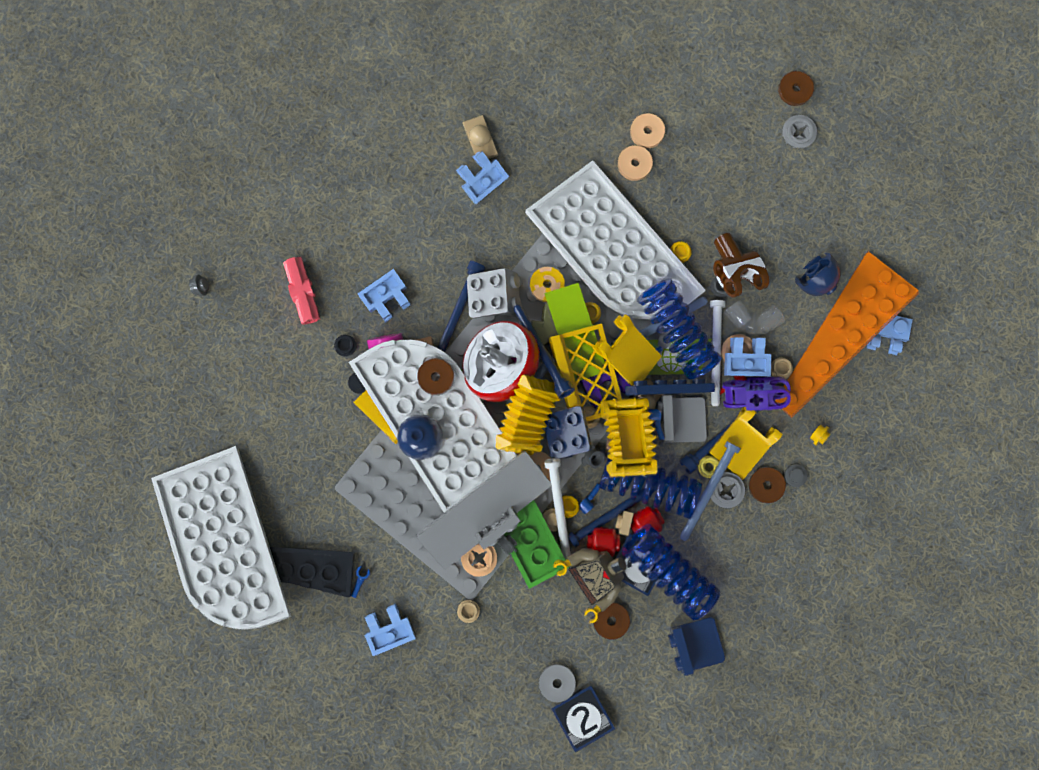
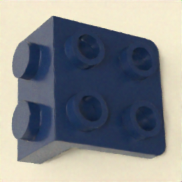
(567, 433)
(696, 645)

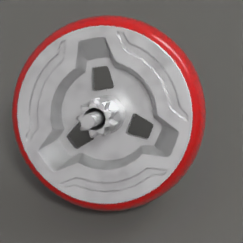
(482, 357)

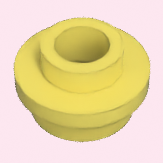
(701, 467)

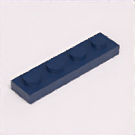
(662, 387)

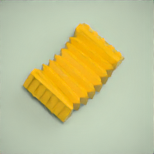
(527, 416)
(629, 437)

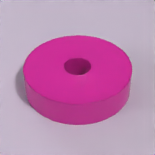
(378, 340)

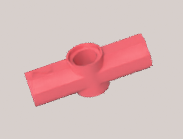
(301, 290)

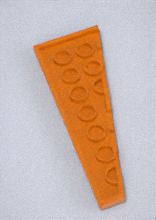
(862, 310)

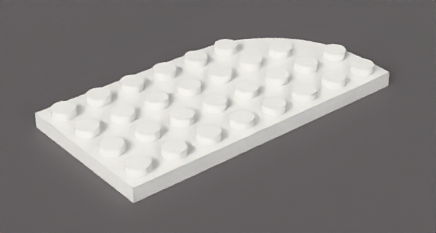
(609, 242)
(467, 428)
(221, 542)

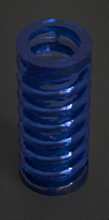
(681, 345)
(689, 489)
(676, 584)

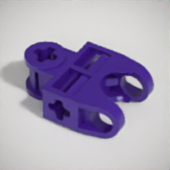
(750, 393)

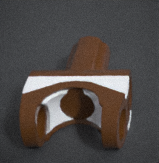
(738, 266)

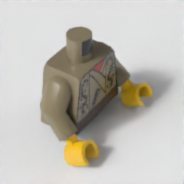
(596, 575)

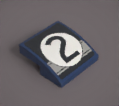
(635, 578)
(583, 719)

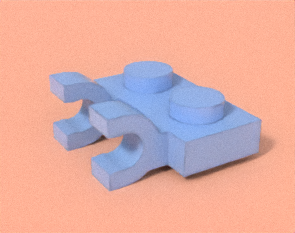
(484, 181)
(382, 291)
(897, 330)
(747, 364)
(390, 635)

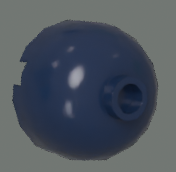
(823, 276)
(420, 437)

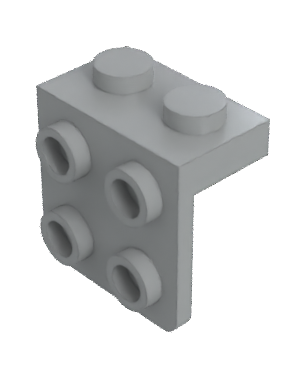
(493, 293)
(682, 419)

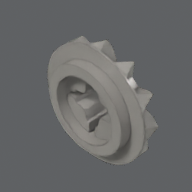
(799, 122)
(737, 491)

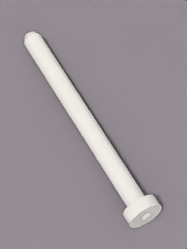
(717, 306)
(553, 464)

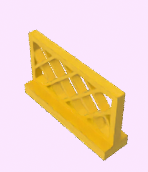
(563, 363)

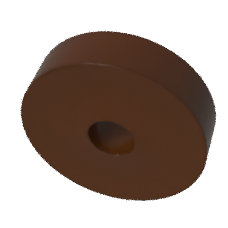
(792, 97)
(431, 367)
(777, 485)
(619, 628)

